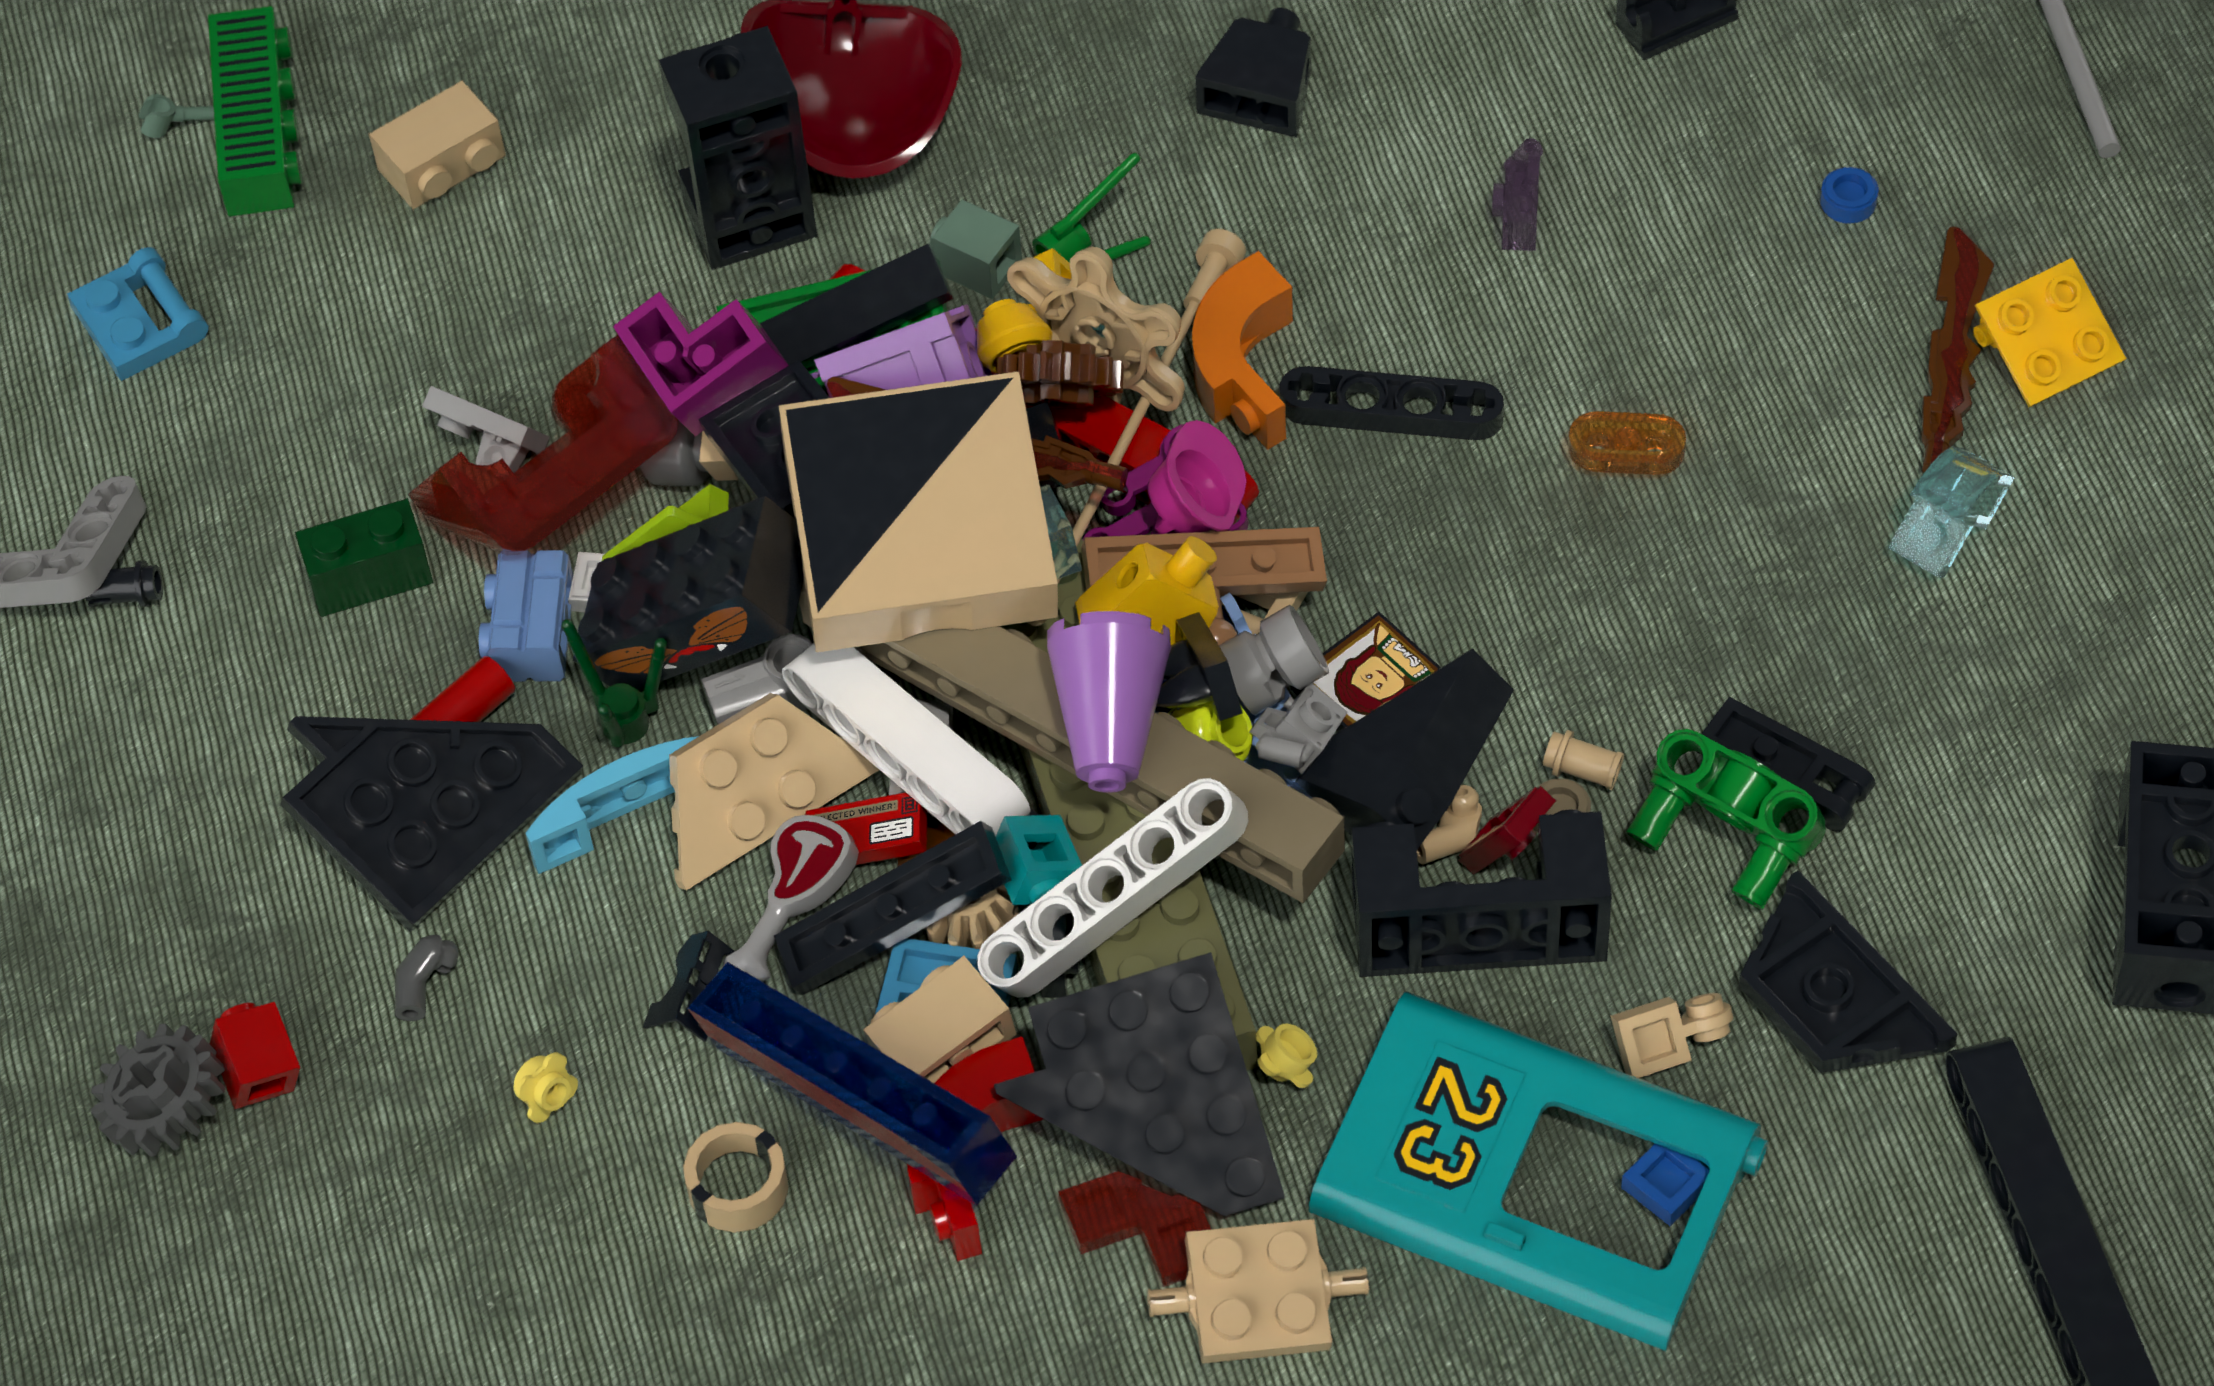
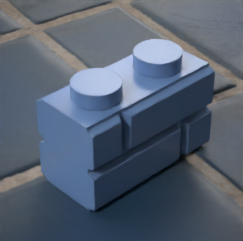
(527, 615)

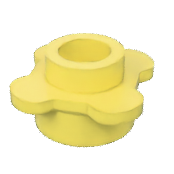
(1286, 1054)
(544, 1085)

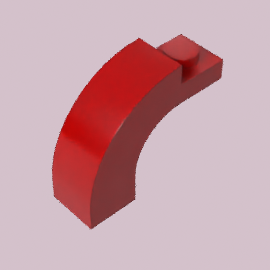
(974, 1083)

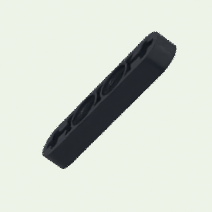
(1392, 394)

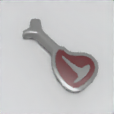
(810, 865)

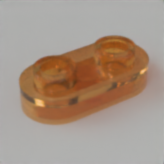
(1627, 442)

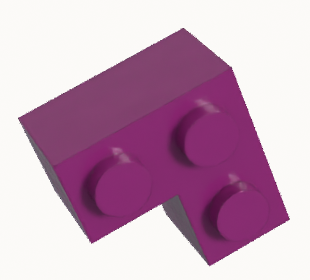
(699, 366)

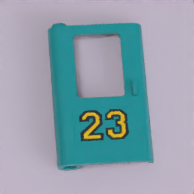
(1444, 1134)

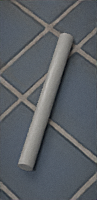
(2081, 78)

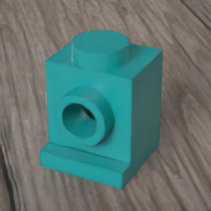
(1037, 869)

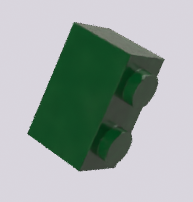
(364, 557)

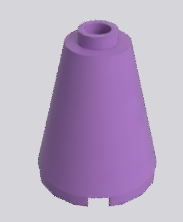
(1108, 691)

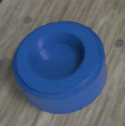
(1849, 195)

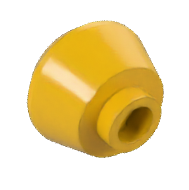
(1007, 330)

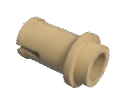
(1582, 759)

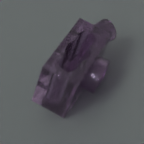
(1518, 197)

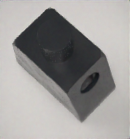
(1258, 74)

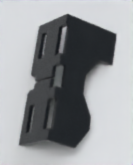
(688, 959)

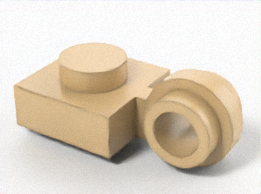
(1656, 1035)

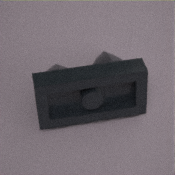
(1198, 672)

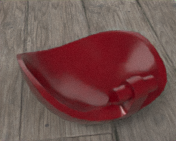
(864, 78)

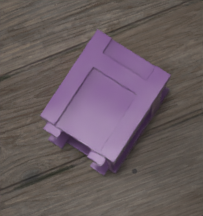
(915, 355)

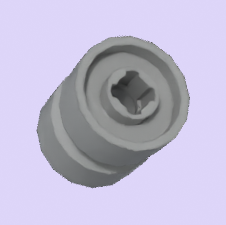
(1274, 659)

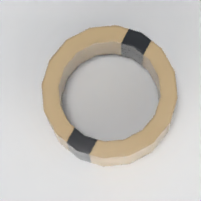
(740, 1213)

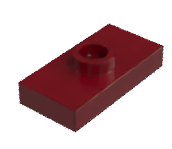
(1507, 830)

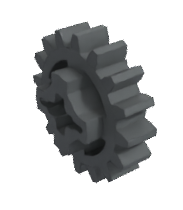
(158, 1089)

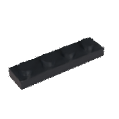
(892, 907)

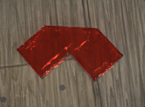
(1122, 1208)

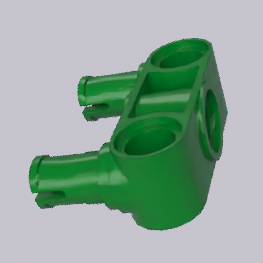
(1737, 793)

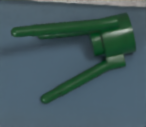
(620, 707)

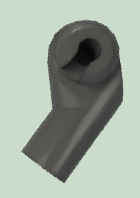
(411, 975)

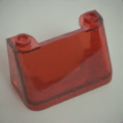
(612, 429)

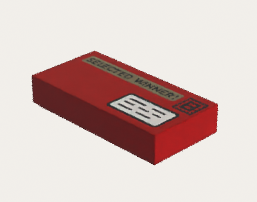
(881, 826)

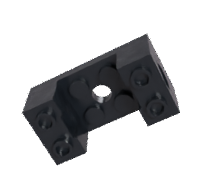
(742, 145)
(2167, 908)
(1481, 925)

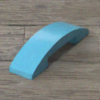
(605, 794)

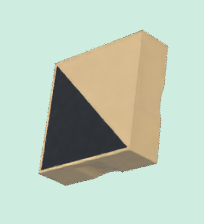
(918, 511)

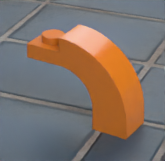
(1230, 320)

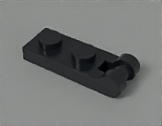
(1793, 759)

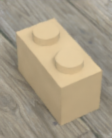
(437, 145)
(942, 1021)

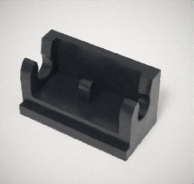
(1664, 24)

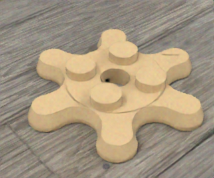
(1093, 300)

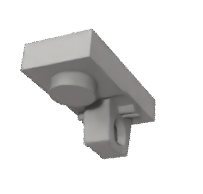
(500, 436)

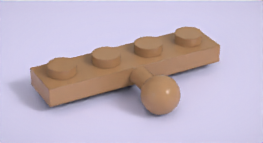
(1245, 563)

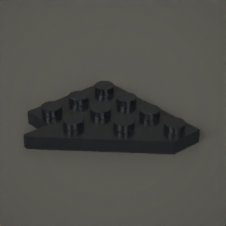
(422, 800)
(1155, 1082)

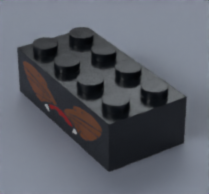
(699, 589)

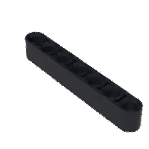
(2046, 1217)

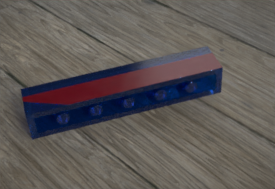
(853, 1083)

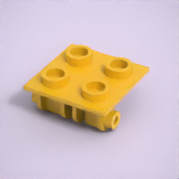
(2048, 332)

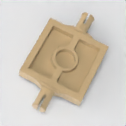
(1257, 1291)

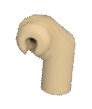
(1456, 827)

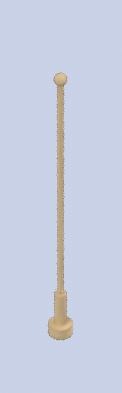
(1215, 255)

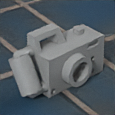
(1299, 732)

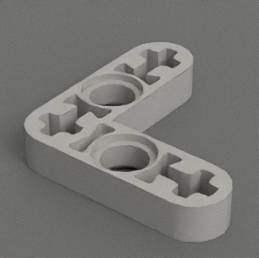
(82, 554)

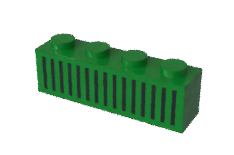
(252, 111)

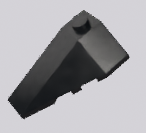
(1412, 750)

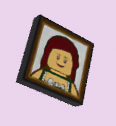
(1371, 668)

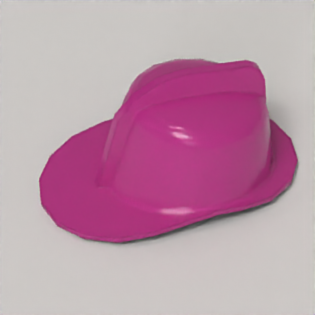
(1198, 482)

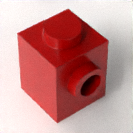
(254, 1053)

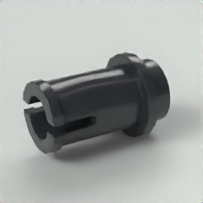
(129, 584)

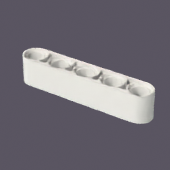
(903, 739)
(1082, 890)

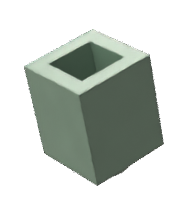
(976, 248)

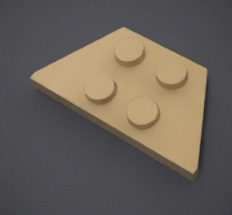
(750, 779)

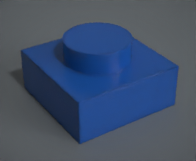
(1665, 1182)

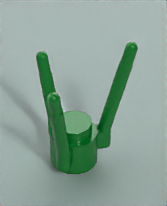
(1070, 236)

